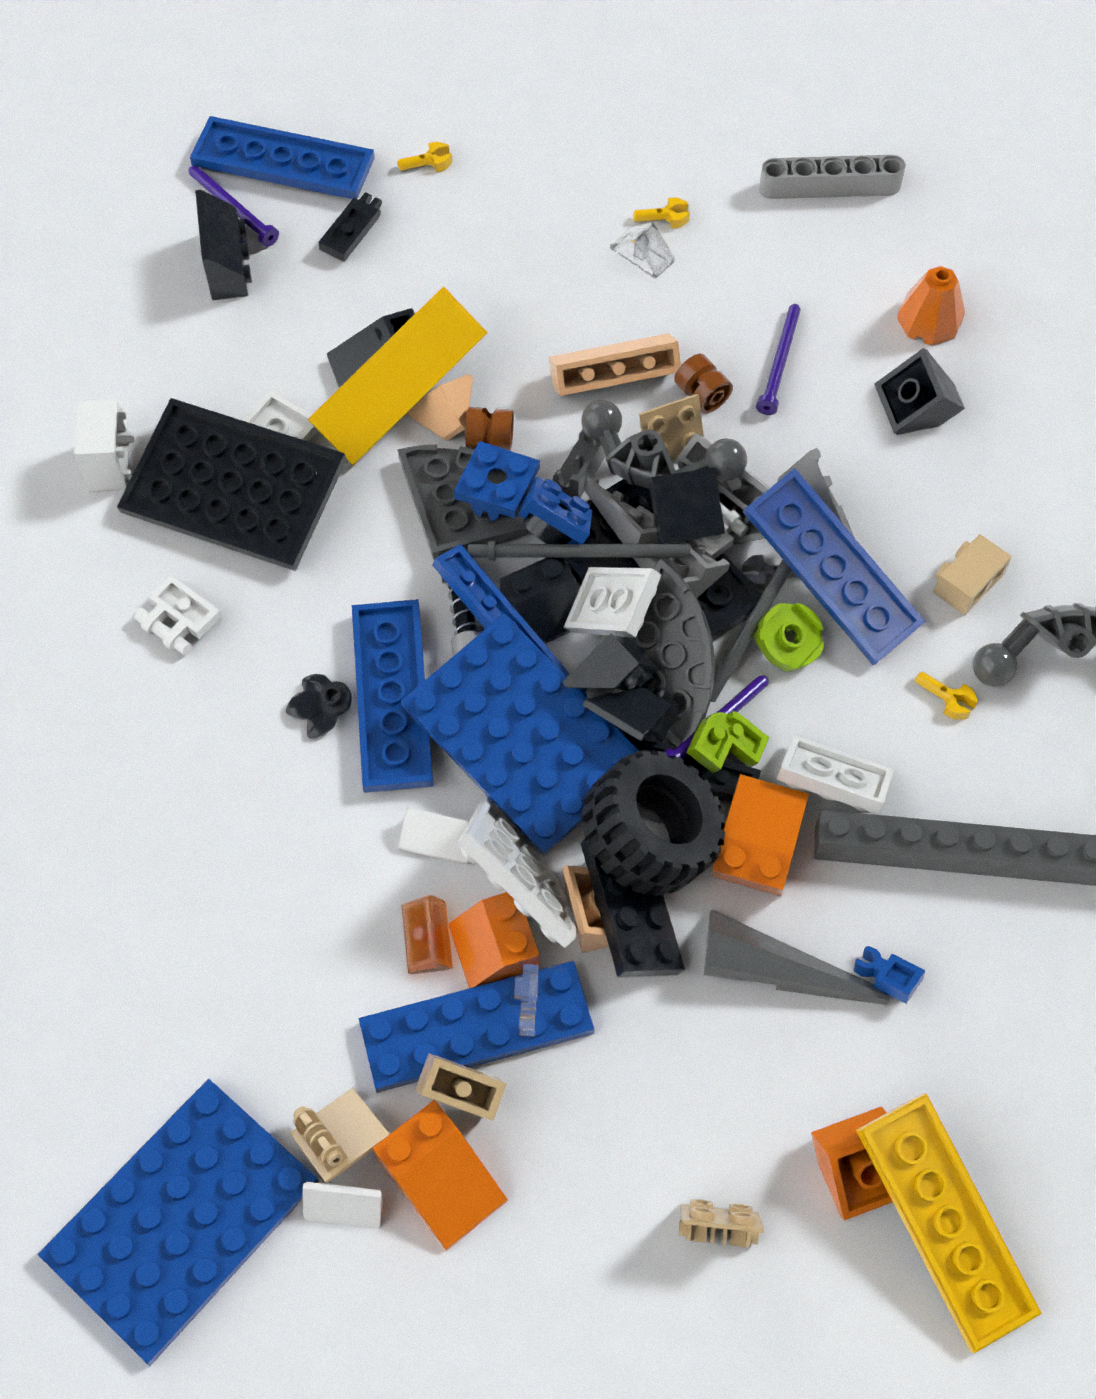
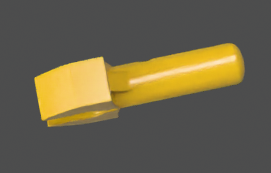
(436, 156)
(667, 213)
(950, 696)

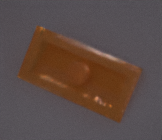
(426, 935)

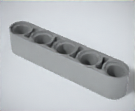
(831, 176)

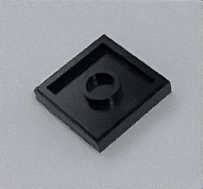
(686, 505)

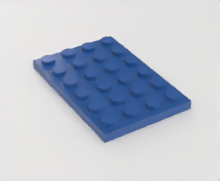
(518, 731)
(177, 1221)

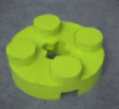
(772, 639)

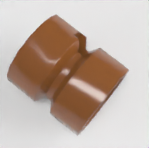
(700, 377)
(489, 428)

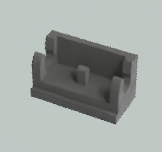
(579, 465)

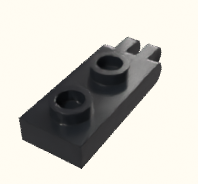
(351, 227)

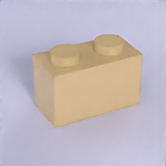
(971, 574)
(460, 1086)

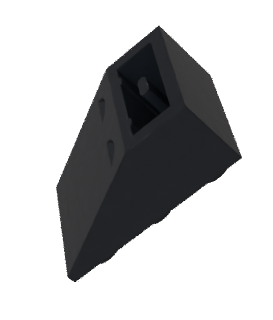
(359, 348)

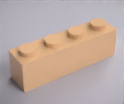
(614, 364)

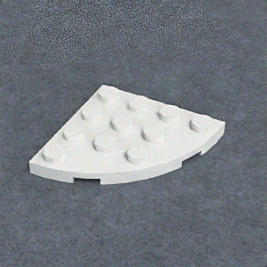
(518, 869)

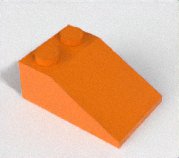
(760, 835)
(439, 1174)

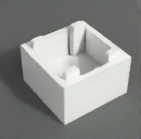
(103, 445)

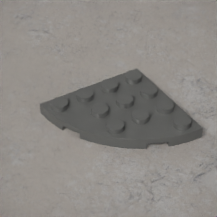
(447, 522)
(681, 646)

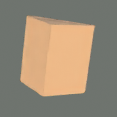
(584, 908)

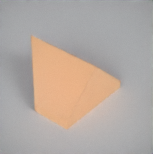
(445, 408)

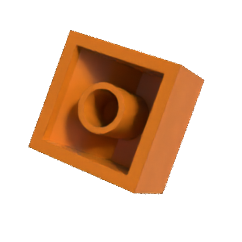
(493, 941)
(848, 1167)

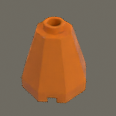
(933, 307)

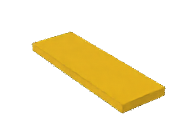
(397, 376)
(949, 1222)

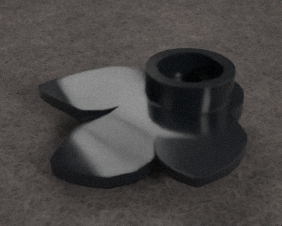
(316, 706)

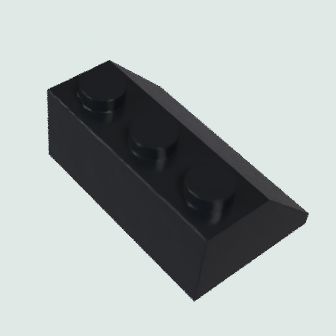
(223, 247)

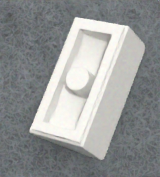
(432, 835)
(342, 1205)

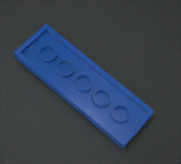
(282, 157)
(834, 566)
(387, 669)
(473, 1026)

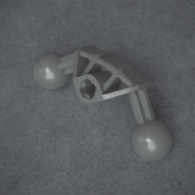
(645, 452)
(1064, 626)

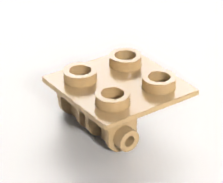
(675, 423)
(337, 1134)
(739, 1219)

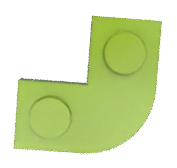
(726, 733)

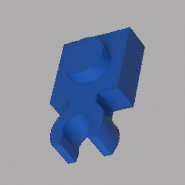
(891, 976)

